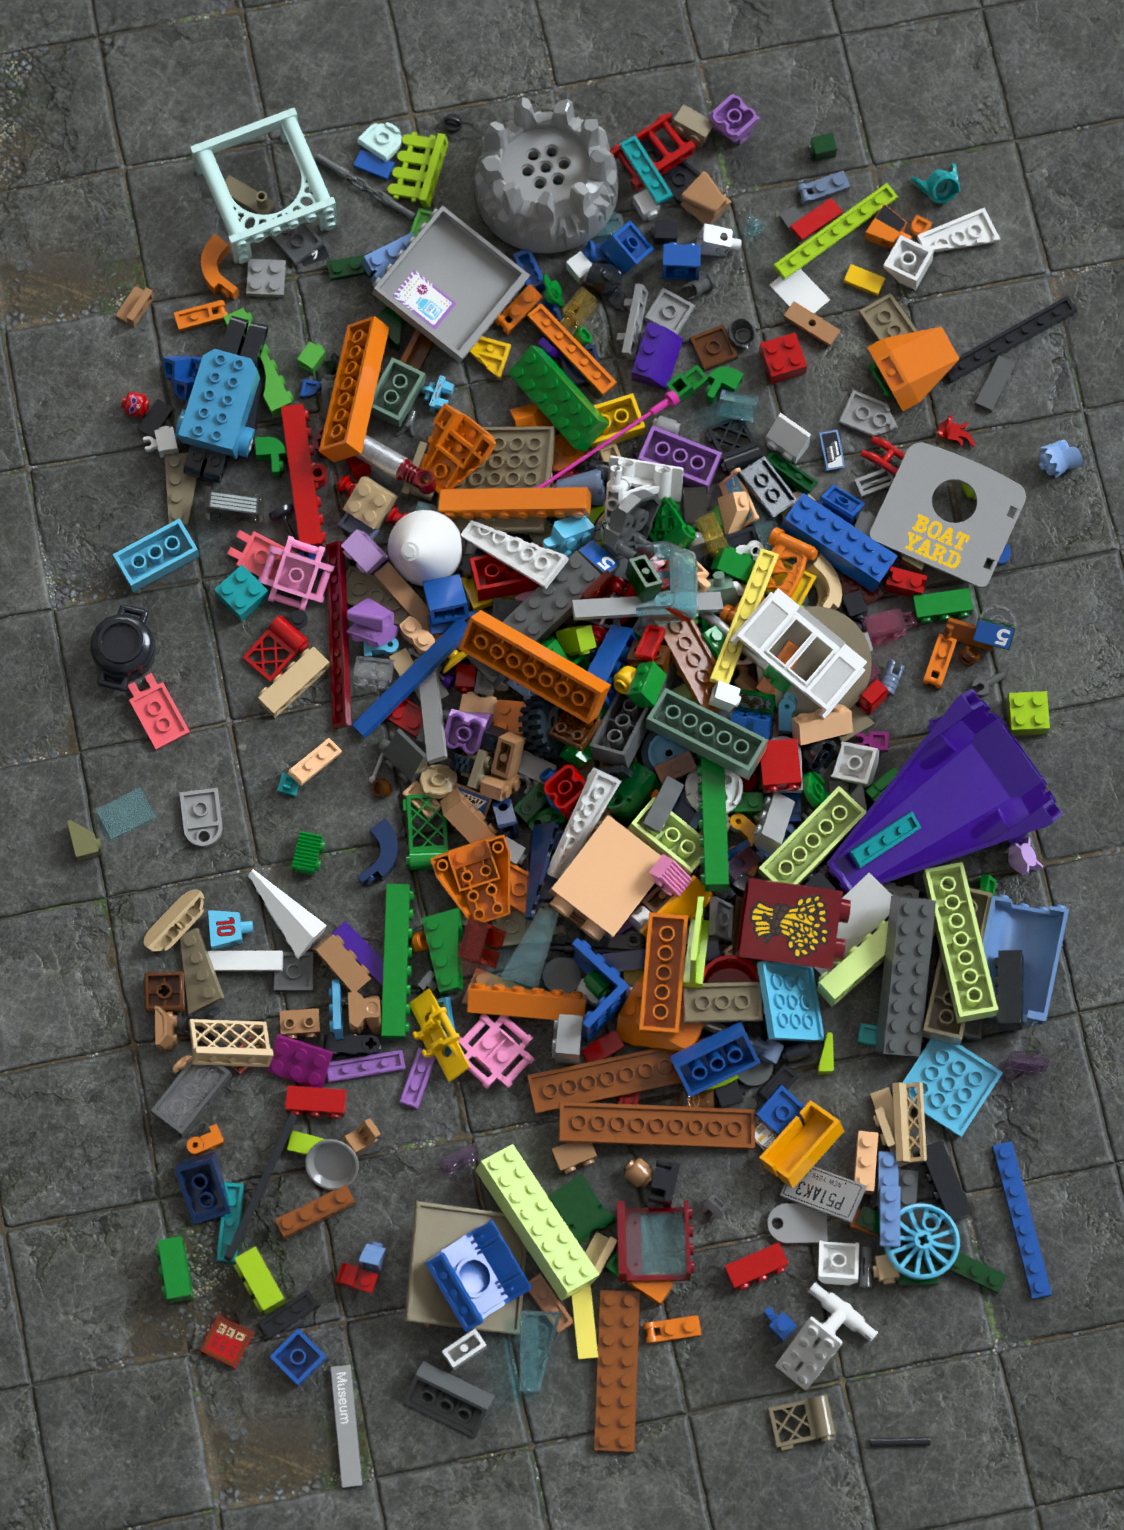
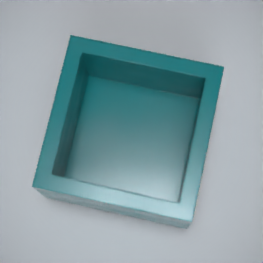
(241, 593)

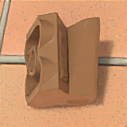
(704, 200)
(364, 1012)

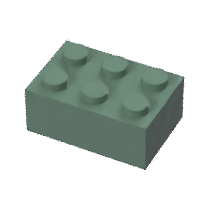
(397, 392)

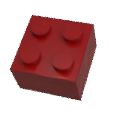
(783, 358)

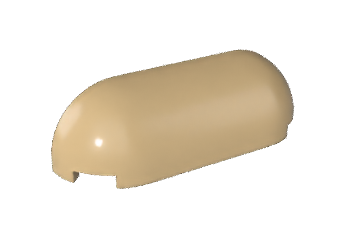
(175, 921)

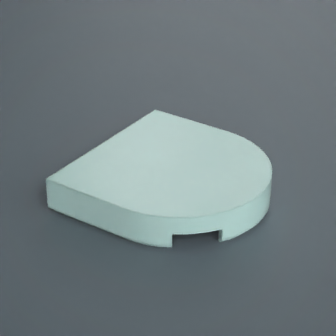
(381, 140)

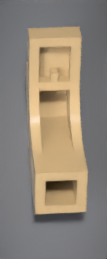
(826, 582)

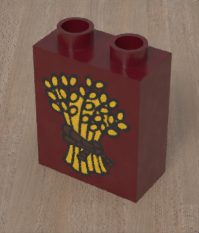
(792, 923)

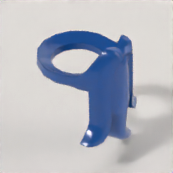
(594, 252)

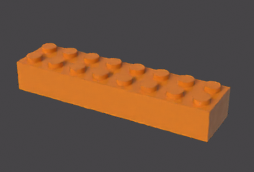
(354, 389)
(534, 666)

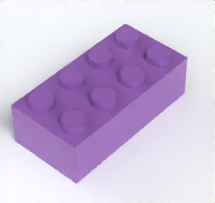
(670, 449)

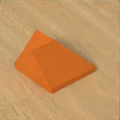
(529, 416)

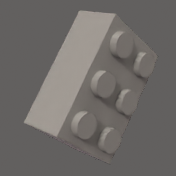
(567, 1039)

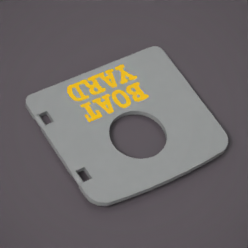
(915, 530)

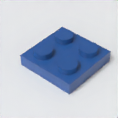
(779, 1110)

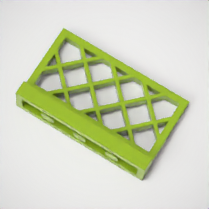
(696, 948)

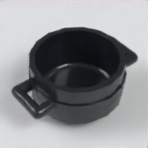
(122, 648)

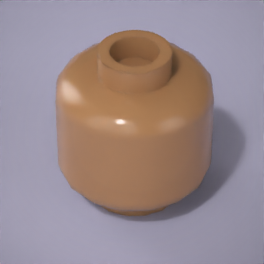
(638, 1172)

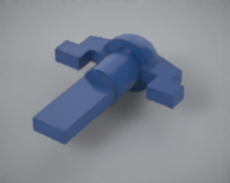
(737, 849)

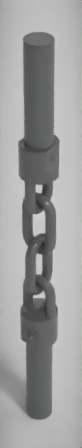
(345, 174)

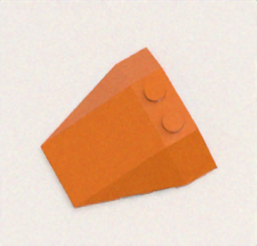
(455, 448)
(629, 1023)

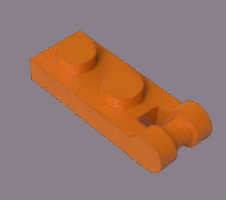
(519, 309)
(200, 315)
(939, 660)
(673, 1329)

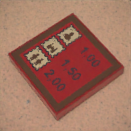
(226, 1341)

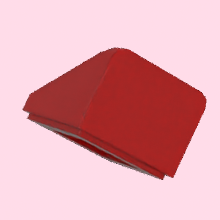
(358, 467)

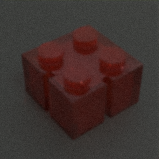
(475, 937)

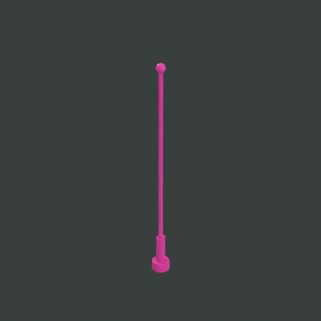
(671, 399)

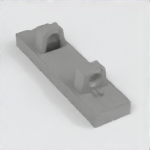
(637, 308)

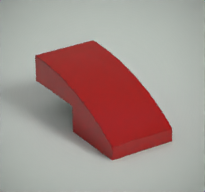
(603, 1047)

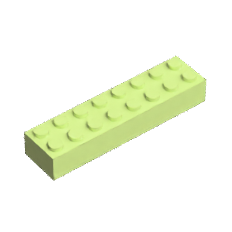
(960, 943)
(537, 1222)

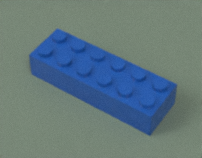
(839, 542)

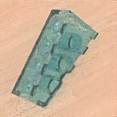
(537, 1338)

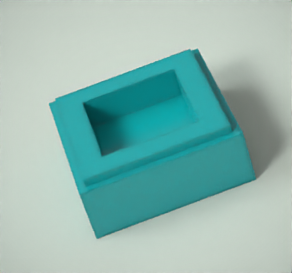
(867, 1034)

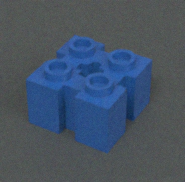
(754, 721)

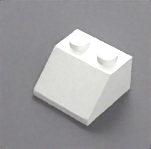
(908, 262)
(787, 438)

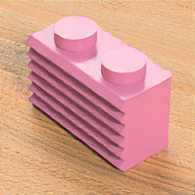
(670, 876)

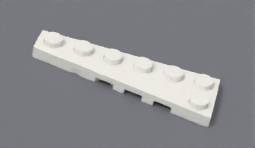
(526, 558)
(588, 810)

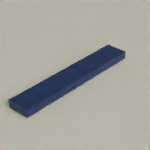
(635, 959)

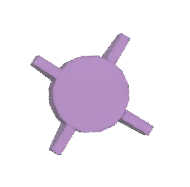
(1023, 857)

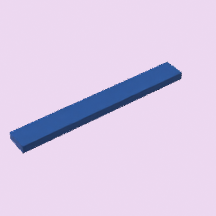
(410, 679)

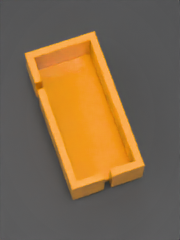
(801, 1147)

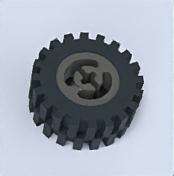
(537, 721)

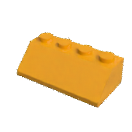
(686, 903)

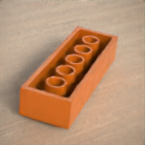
(663, 973)

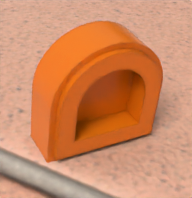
(920, 225)

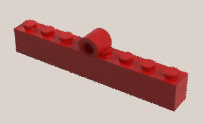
(303, 475)

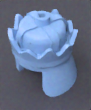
(1059, 457)

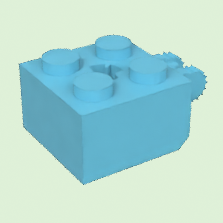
(569, 535)

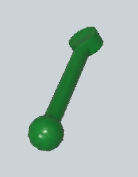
(871, 367)

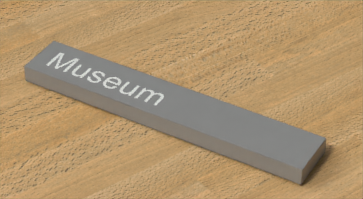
(346, 1426)

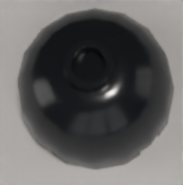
(818, 754)

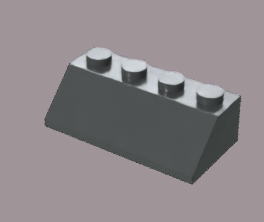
(449, 1399)

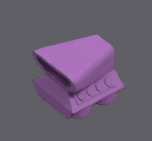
(734, 119)
(372, 623)
(466, 730)

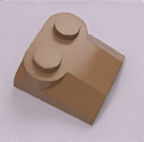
(164, 1030)

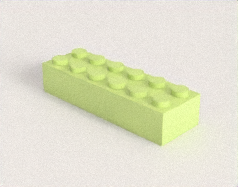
(813, 839)
(855, 966)

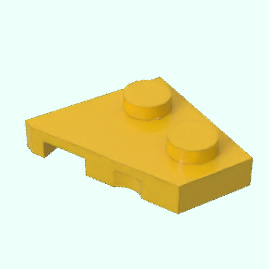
(491, 355)

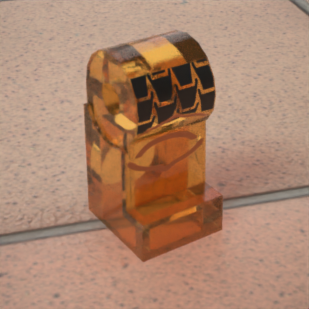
(702, 1099)

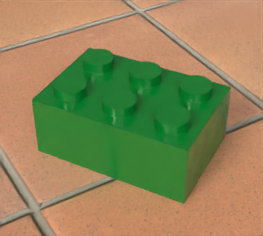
(174, 1270)

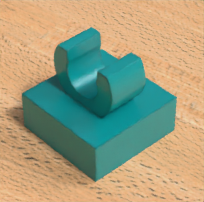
(287, 785)

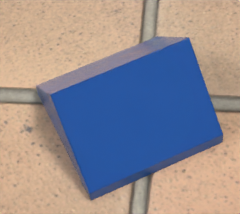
(841, 503)

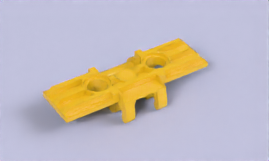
(435, 1037)

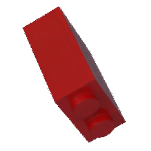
(781, 766)

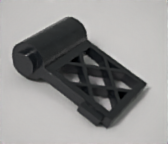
(736, 458)

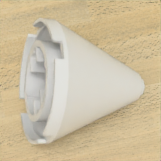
(425, 546)

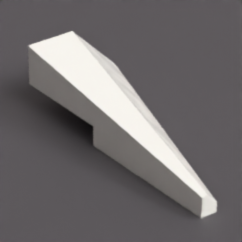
(295, 922)

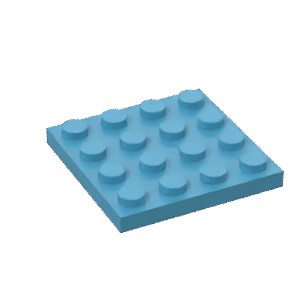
(790, 1002)
(953, 1084)

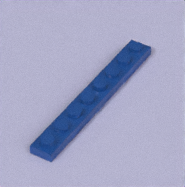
(1021, 1220)

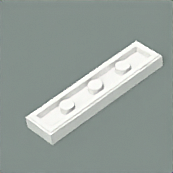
(247, 960)

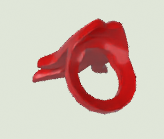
(954, 431)

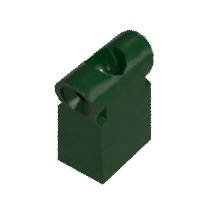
(633, 794)
(580, 1209)

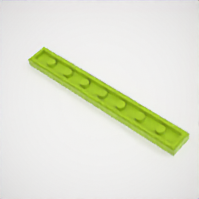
(834, 232)

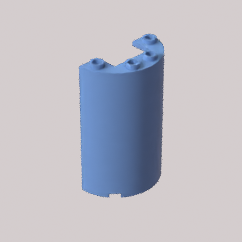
(1039, 936)

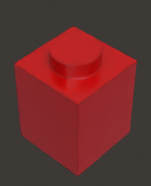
(465, 678)

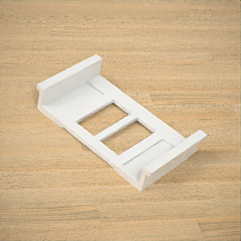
(835, 673)

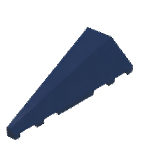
(540, 850)

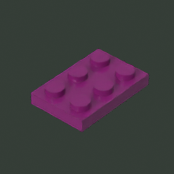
(300, 1061)

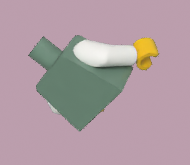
(730, 590)

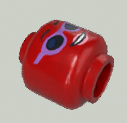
(135, 404)

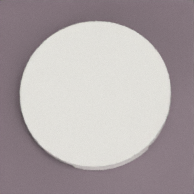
(733, 789)

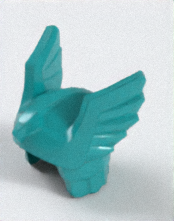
(940, 185)

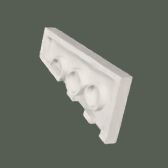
(960, 233)

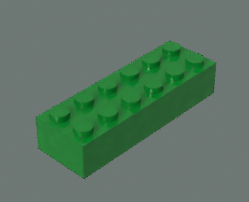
(558, 398)

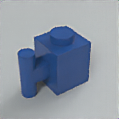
(781, 1325)

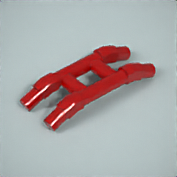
(883, 462)

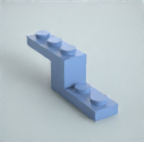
(888, 1199)

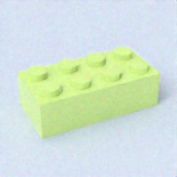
(675, 840)

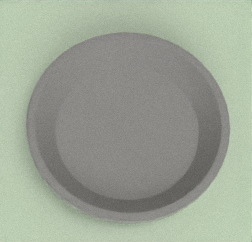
(332, 1164)

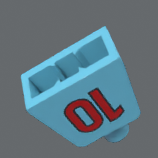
(227, 929)

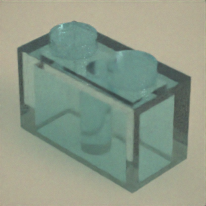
(737, 406)

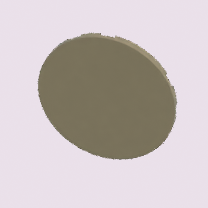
(818, 652)

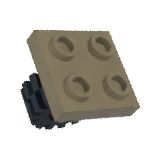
(474, 766)

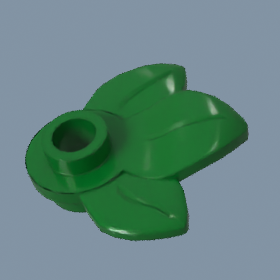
(553, 291)

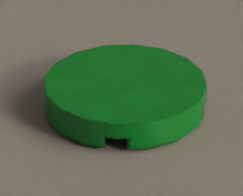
(814, 789)

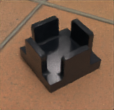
(664, 1183)

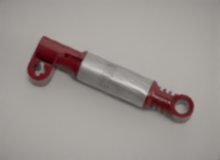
(390, 463)

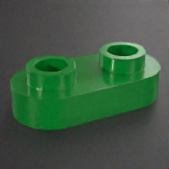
(545, 816)

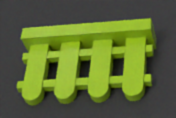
(429, 178)

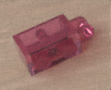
(888, 625)

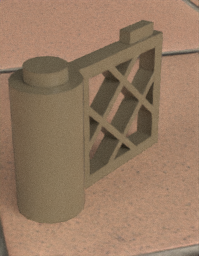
(818, 1417)

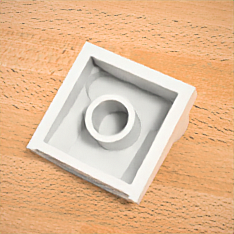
(856, 764)
(838, 1263)

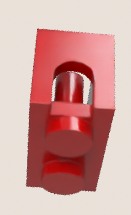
(905, 582)

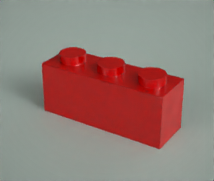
(316, 1101)
(756, 1267)

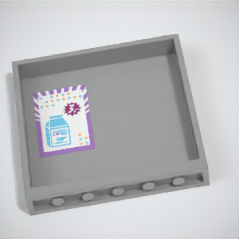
(450, 283)

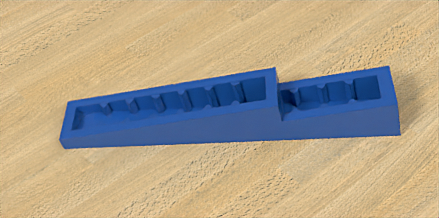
(528, 263)

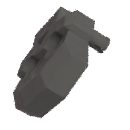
(630, 524)

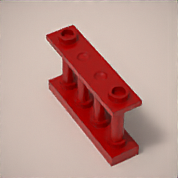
(669, 159)

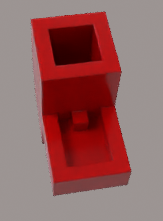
(356, 1278)

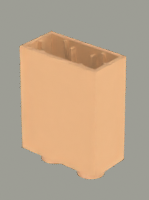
(605, 880)

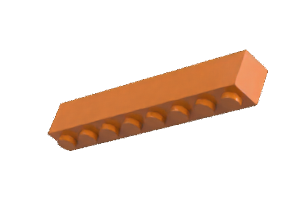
(515, 502)

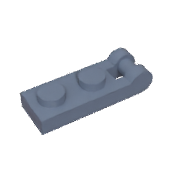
(823, 187)

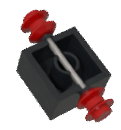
(602, 626)

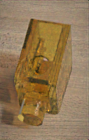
(581, 304)

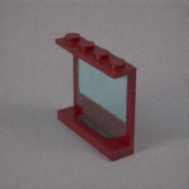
(654, 1243)

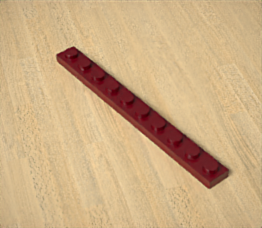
(338, 637)

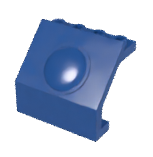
(478, 1274)

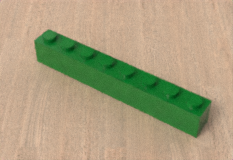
(713, 826)
(396, 962)

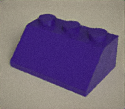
(656, 356)

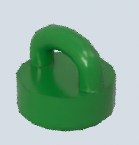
(583, 336)

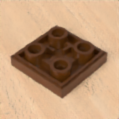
(574, 731)

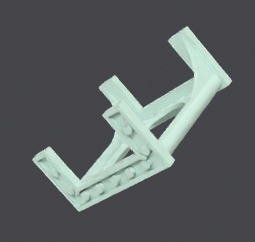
(239, 237)

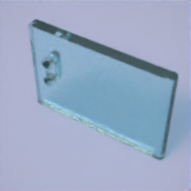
(126, 813)

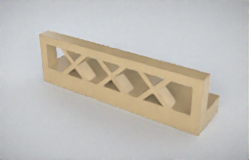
(903, 1123)

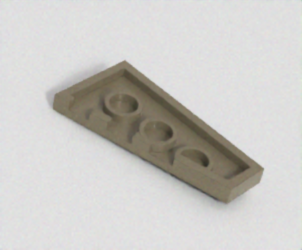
(179, 488)
(199, 975)

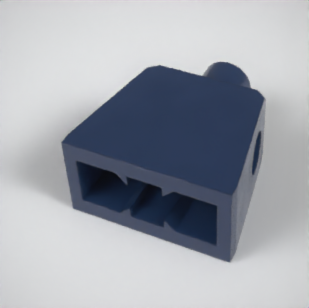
(505, 818)

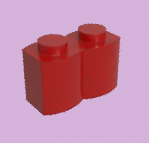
(872, 697)

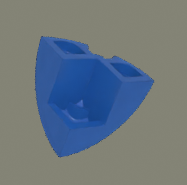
(182, 373)

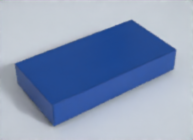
(374, 165)

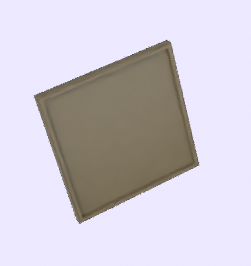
(433, 1230)

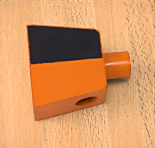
(886, 228)

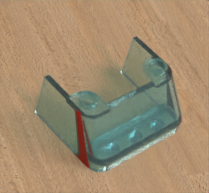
(682, 599)

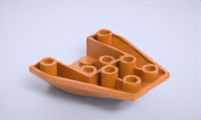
(914, 363)
(477, 877)

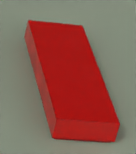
(816, 219)

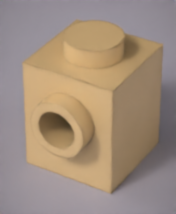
(884, 1270)

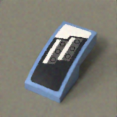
(831, 450)

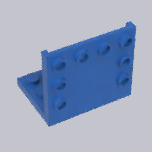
(606, 1007)

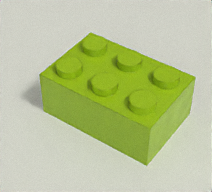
(259, 1281)

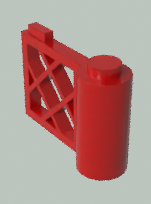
(287, 637)

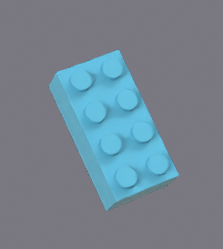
(156, 555)

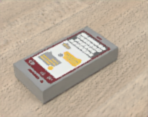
(763, 1134)

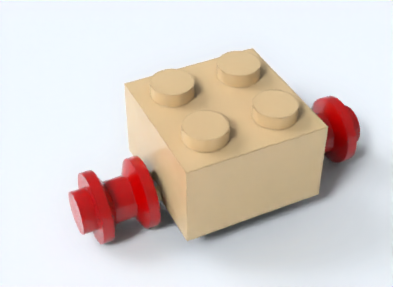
(369, 502)

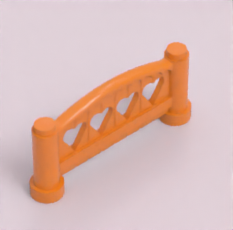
(787, 548)

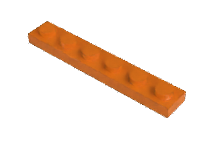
(571, 349)

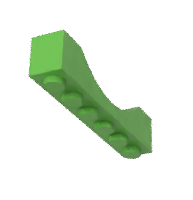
(275, 393)

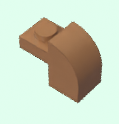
(362, 1137)

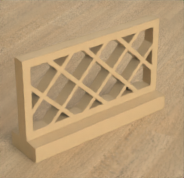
(231, 1054)

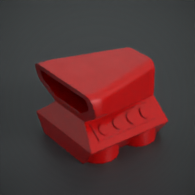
(565, 789)

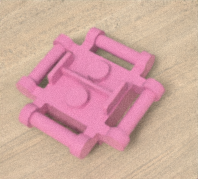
(296, 574)
(496, 1050)

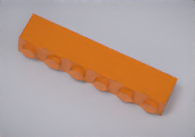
(525, 1002)

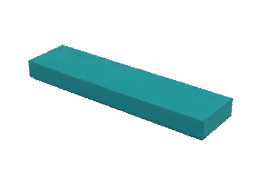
(646, 170)
(884, 839)
(230, 1222)

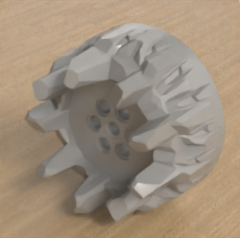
(555, 215)

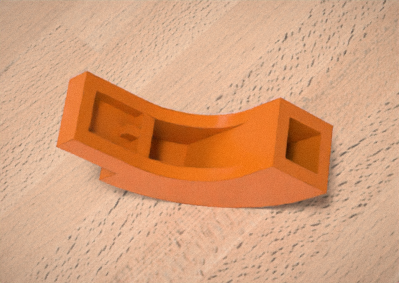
(211, 257)

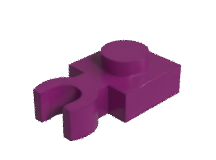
(875, 739)

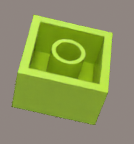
(1028, 713)

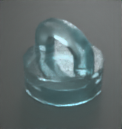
(754, 226)

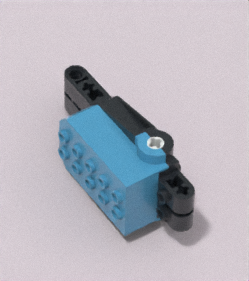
(224, 402)

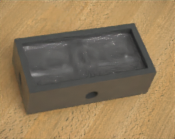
(190, 1096)

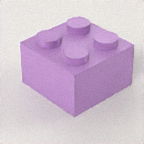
(365, 552)

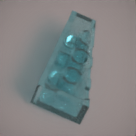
(531, 954)

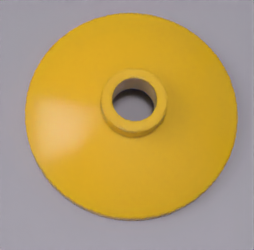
(455, 658)

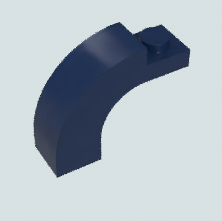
(387, 840)

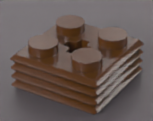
(154, 984)

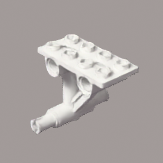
(633, 475)
(817, 1341)

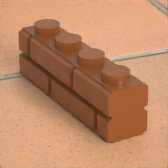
(315, 1212)

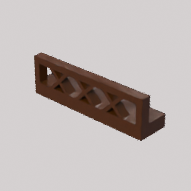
(417, 350)

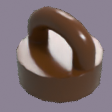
(970, 654)
(381, 787)

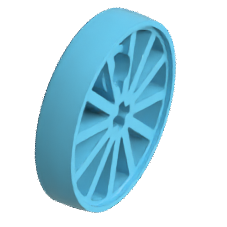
(925, 1232)

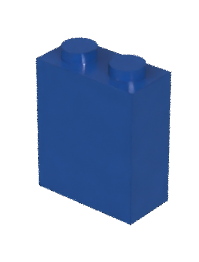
(445, 599)

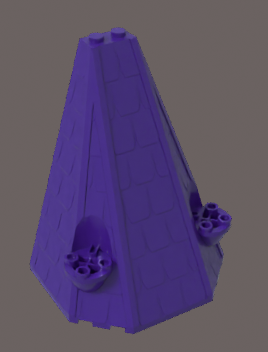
(966, 789)

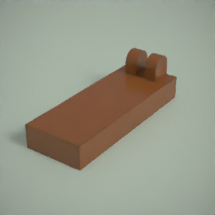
(963, 633)

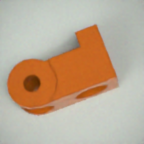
(206, 1143)

